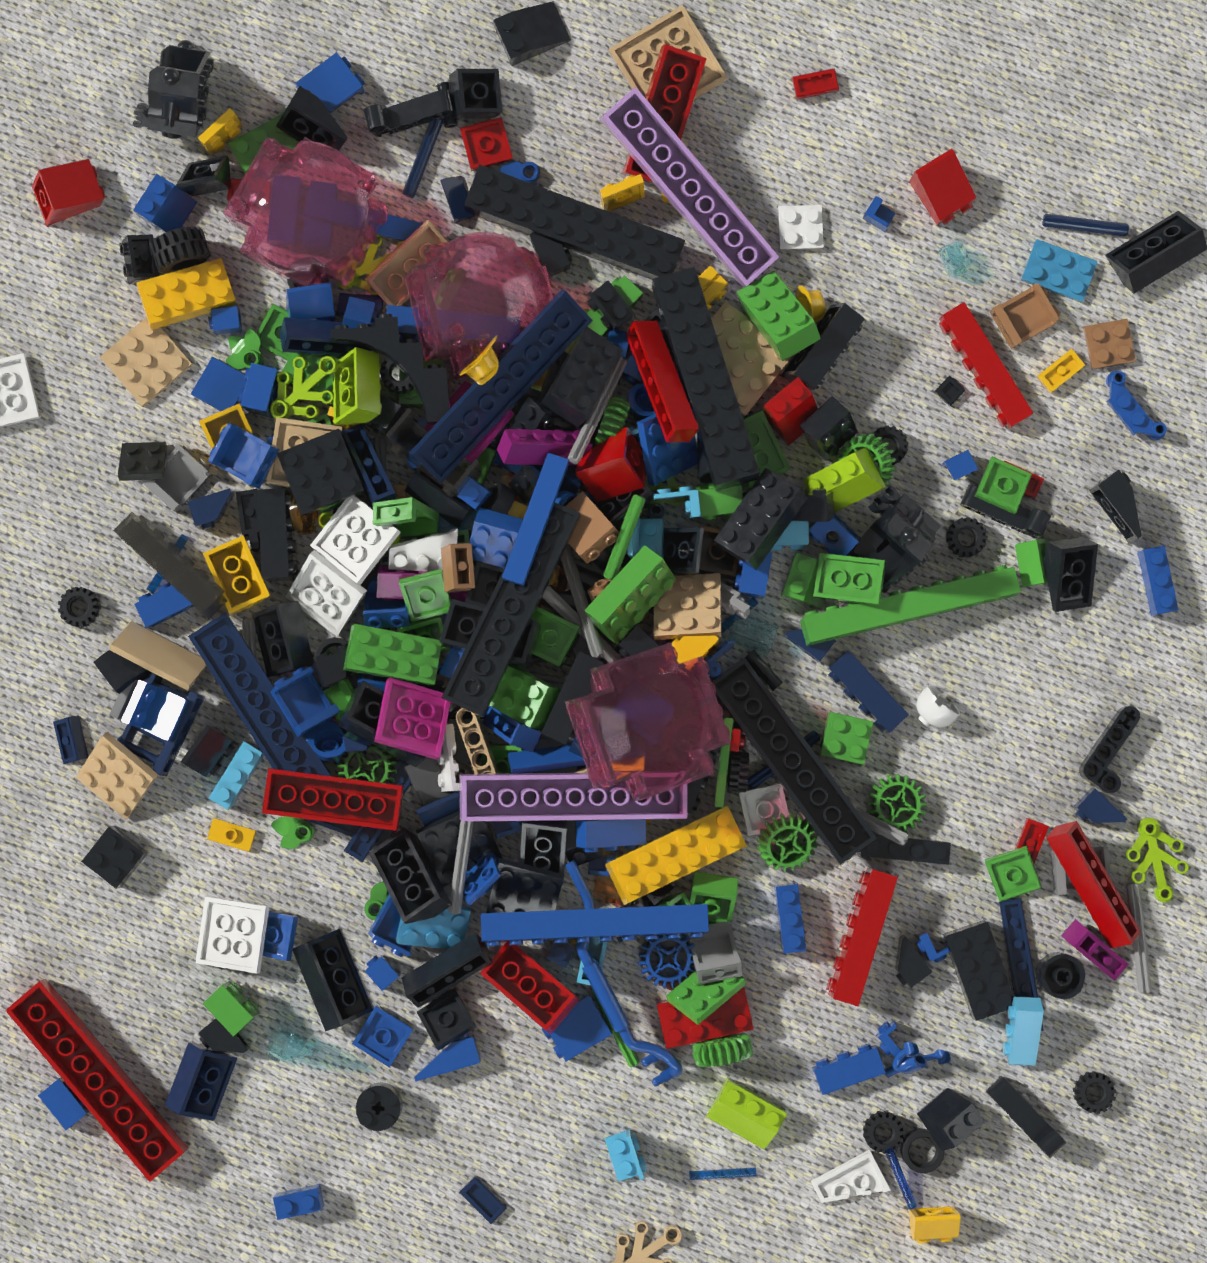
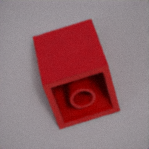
(943, 188)
(67, 190)
(789, 410)
(613, 467)

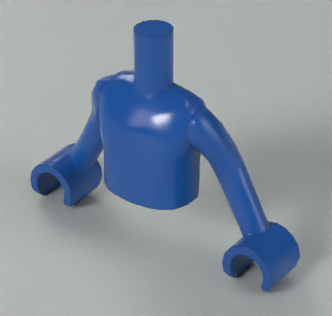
(911, 1061)

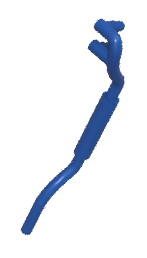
(609, 1001)

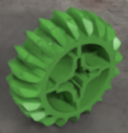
(613, 419)
(881, 454)
(383, 759)
(915, 810)
(800, 851)
(722, 1050)

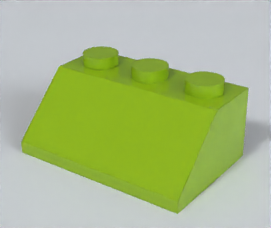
(357, 387)
(848, 479)
(746, 1113)

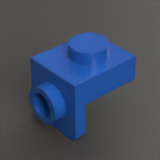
(926, 946)
(887, 1045)

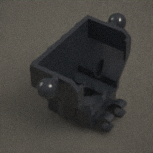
(177, 92)
(898, 536)

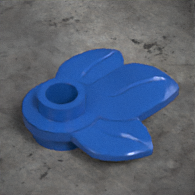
(518, 171)

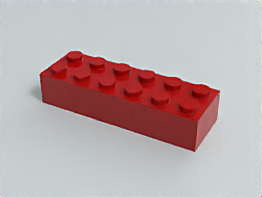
(671, 93)
(333, 799)
(862, 936)

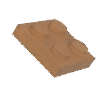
(1109, 344)

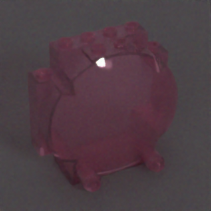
(306, 212)
(475, 292)
(649, 722)

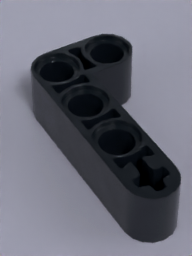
(409, 113)
(1025, 520)
(1112, 747)
(1026, 1117)

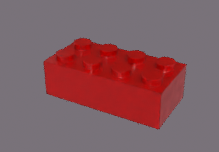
(530, 987)
(726, 1020)

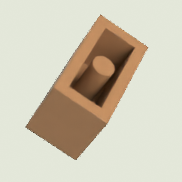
(458, 567)

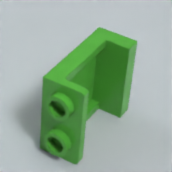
(409, 514)

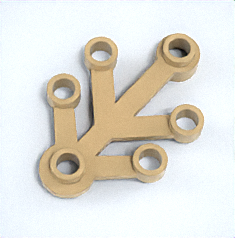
(641, 1255)

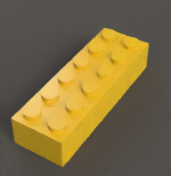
(675, 855)

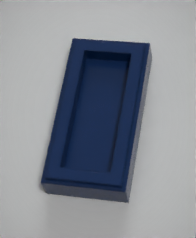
(483, 1199)

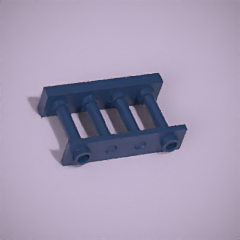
(164, 761)

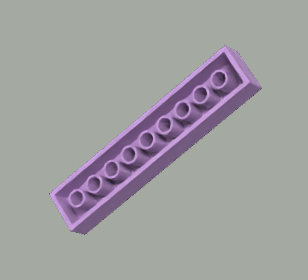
(689, 187)
(559, 798)

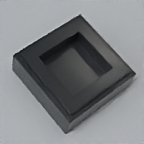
(949, 391)

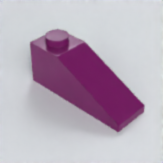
(1094, 950)

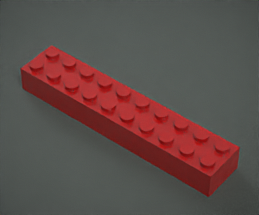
(97, 1079)

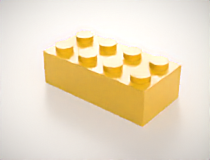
(185, 294)

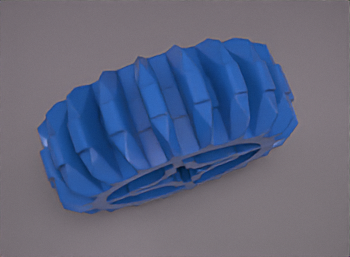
(654, 972)

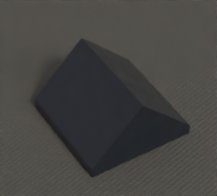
(206, 176)

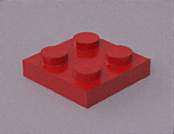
(486, 143)

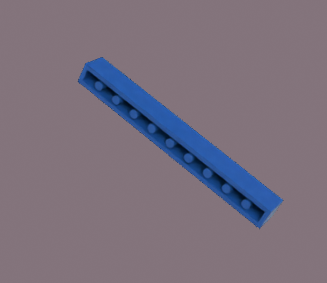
(594, 923)

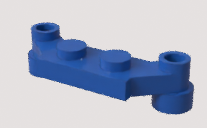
(1129, 410)

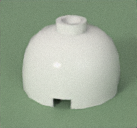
(935, 708)

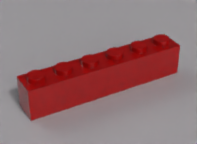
(985, 365)
(662, 381)
(1093, 884)

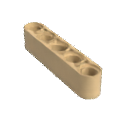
(475, 750)

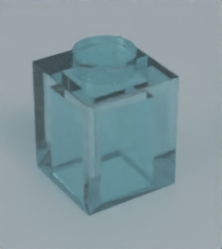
(954, 258)

